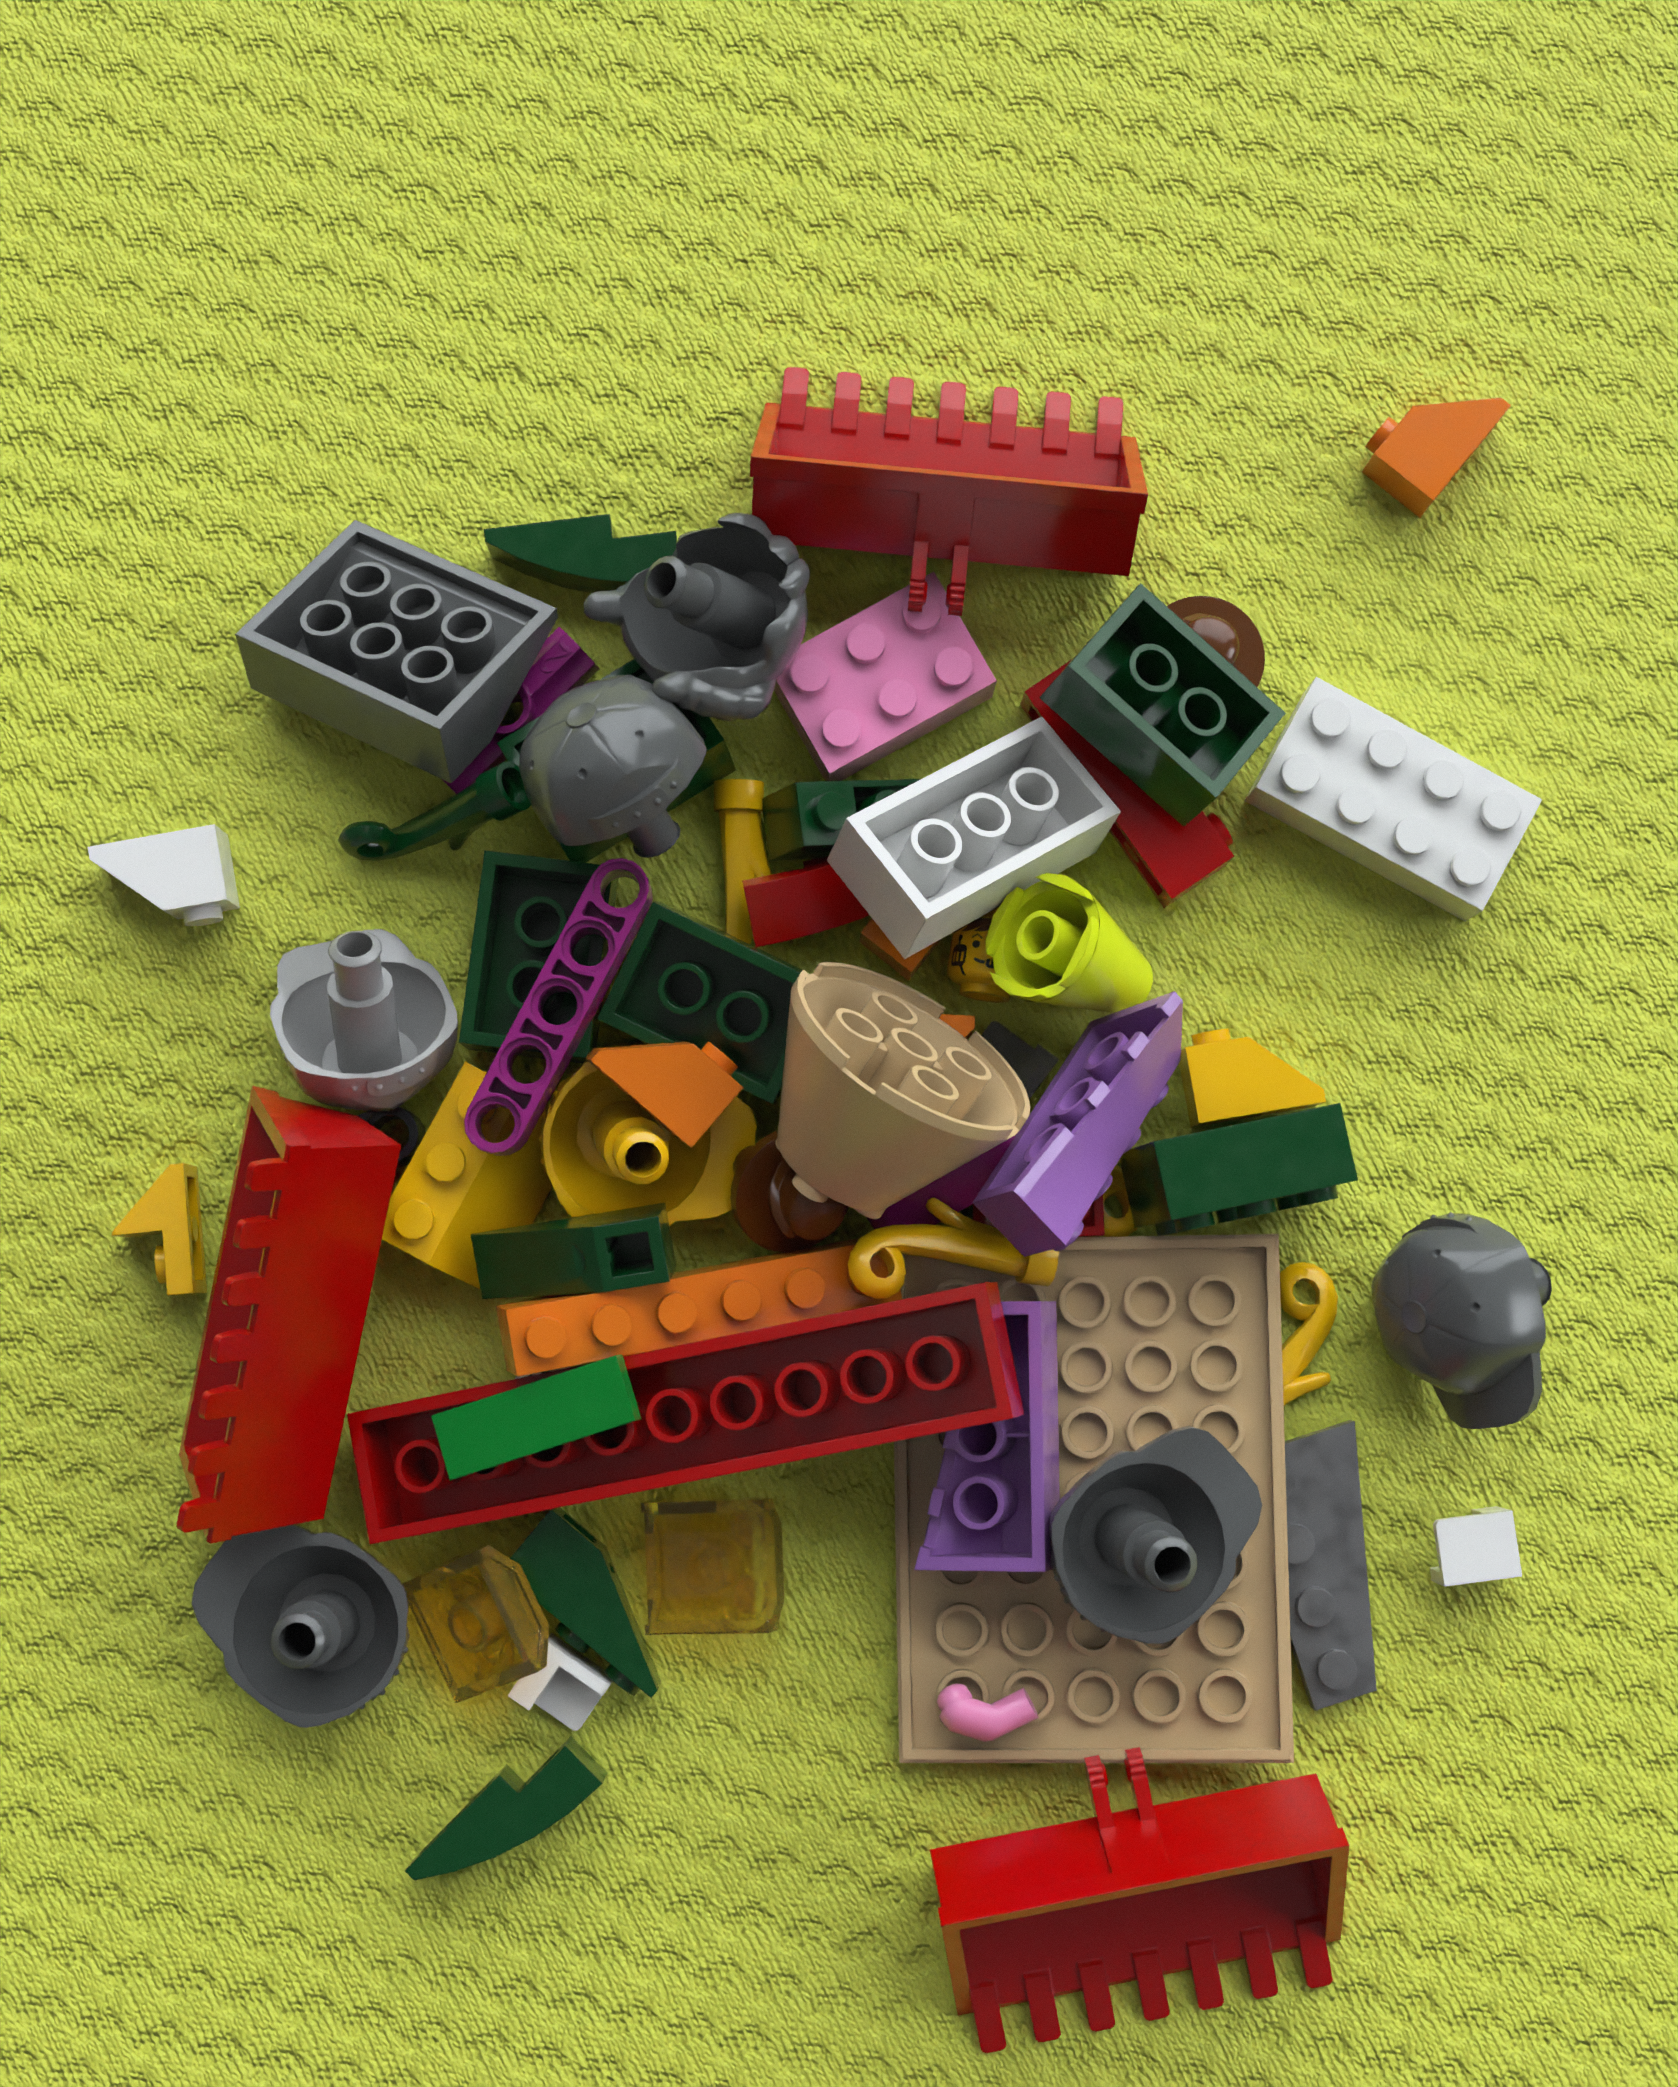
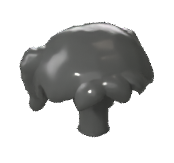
(714, 617)

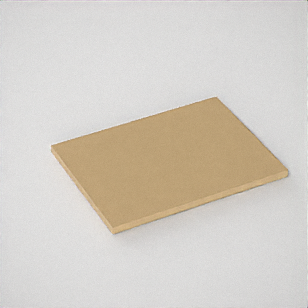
(1145, 1345)

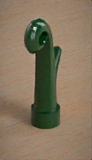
(494, 795)

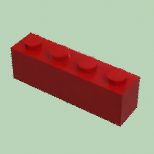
(1162, 850)

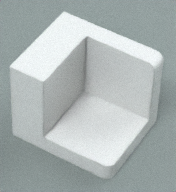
(1476, 1547)
(564, 1688)

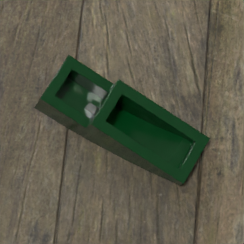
(577, 552)
(511, 1812)

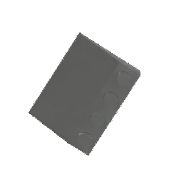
(397, 648)

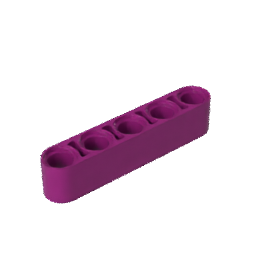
(559, 974)

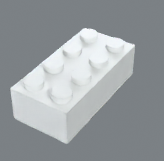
(1393, 800)
(971, 836)

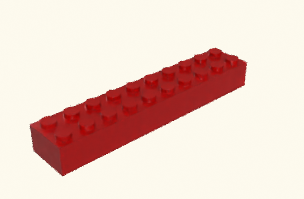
(713, 1412)

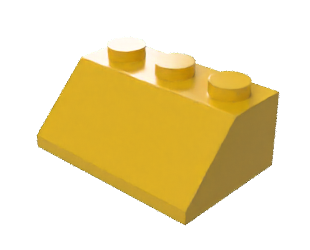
(461, 1190)

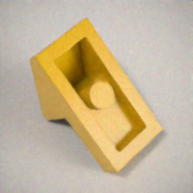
(174, 1211)

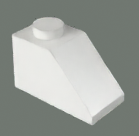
(178, 871)

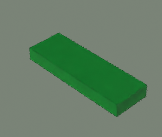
(536, 1417)

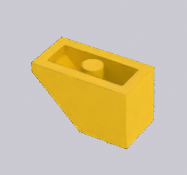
(1240, 1080)

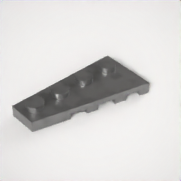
(1328, 1567)

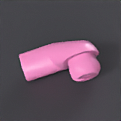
(983, 1720)

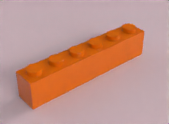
(688, 1309)

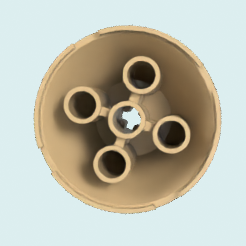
(885, 1090)

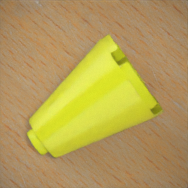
(1065, 949)

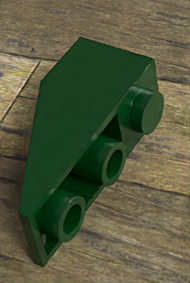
(808, 816)
(576, 1254)
(583, 1591)

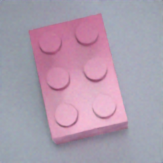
(882, 681)

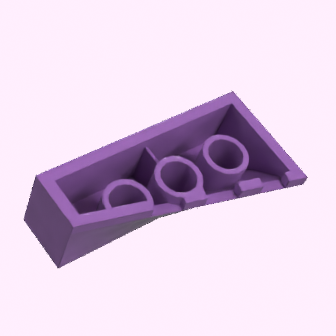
(1083, 1126)
(1003, 1474)

